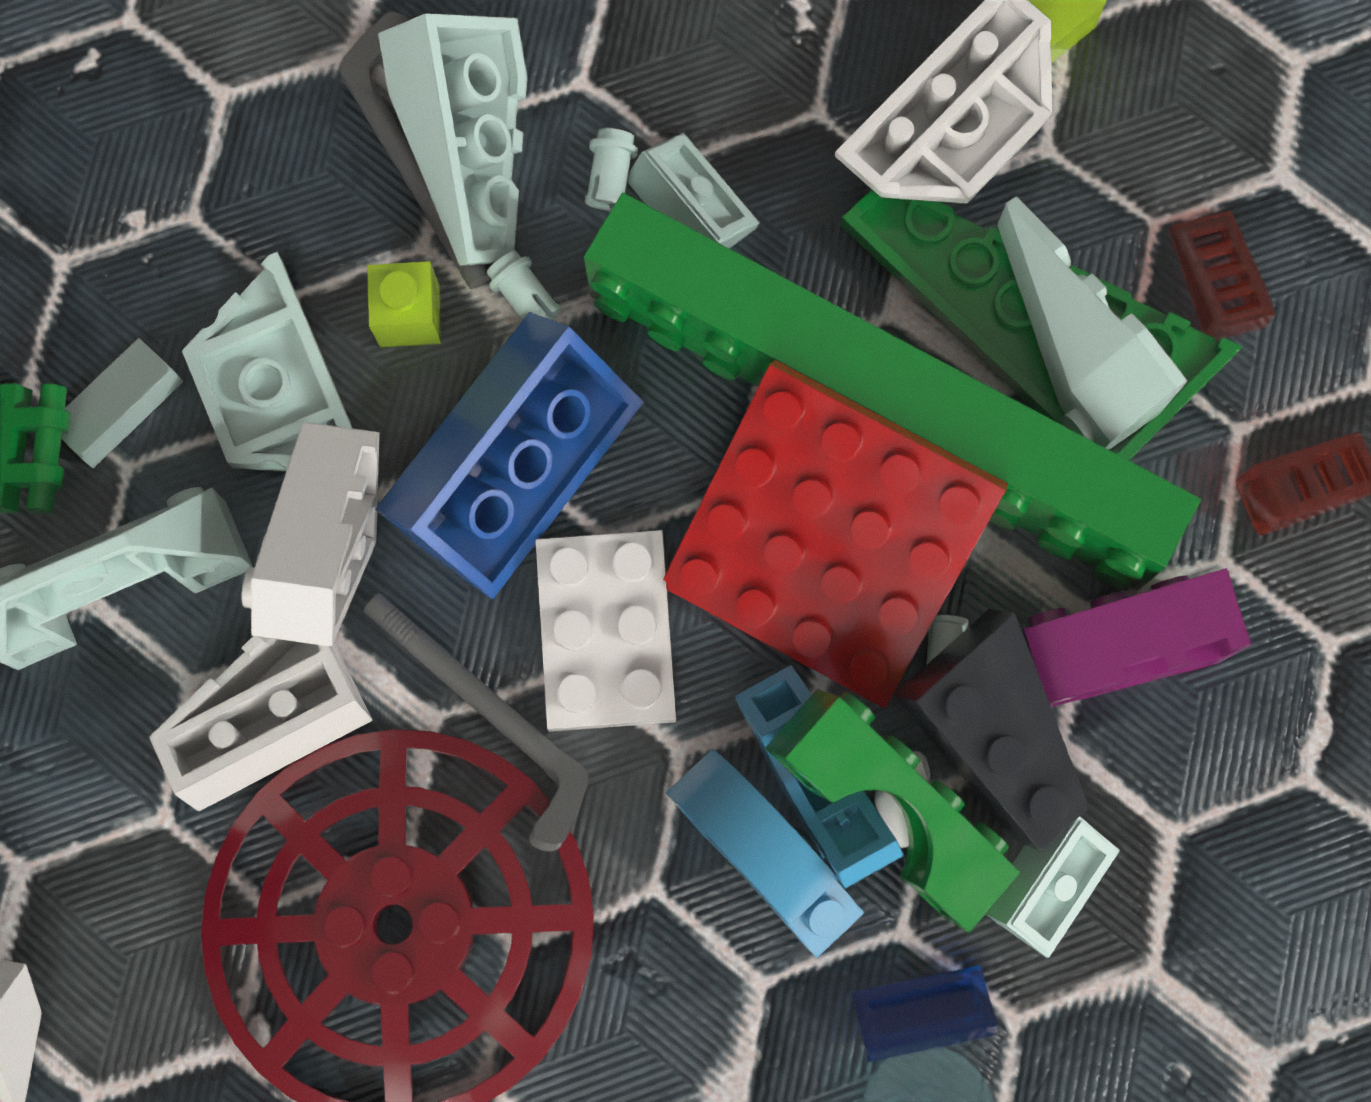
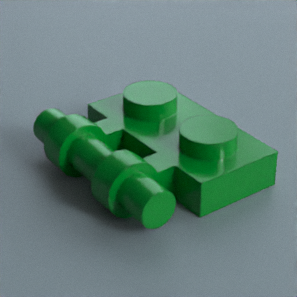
(48, 423)

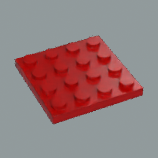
(832, 533)

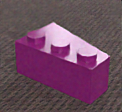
(1137, 637)

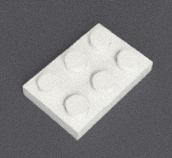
(605, 631)

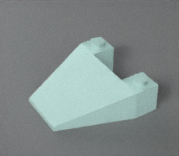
(188, 540)

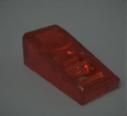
(1214, 321)
(1273, 499)

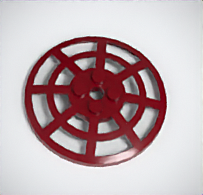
(440, 912)

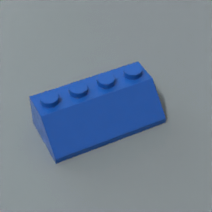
(511, 453)

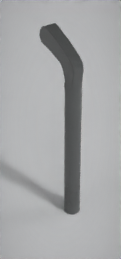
(356, 76)
(565, 772)

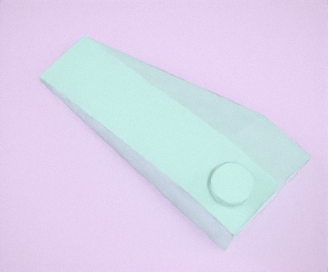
(457, 102)
(1102, 368)

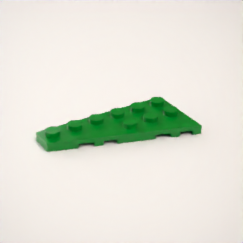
(972, 289)

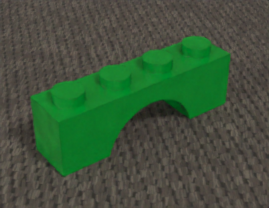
(947, 859)

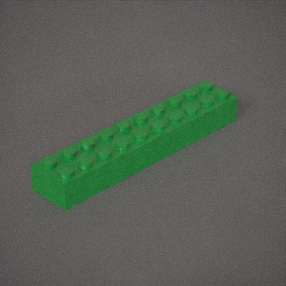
(746, 317)

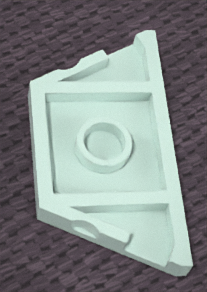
(263, 373)

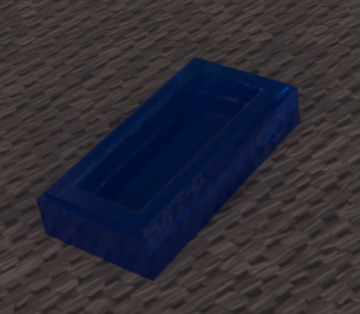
(924, 1013)

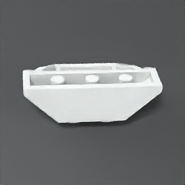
(960, 109)

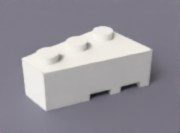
(316, 536)
(257, 718)

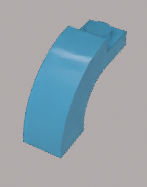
(845, 831)
(766, 851)

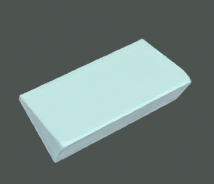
(689, 190)
(118, 402)
(1053, 886)

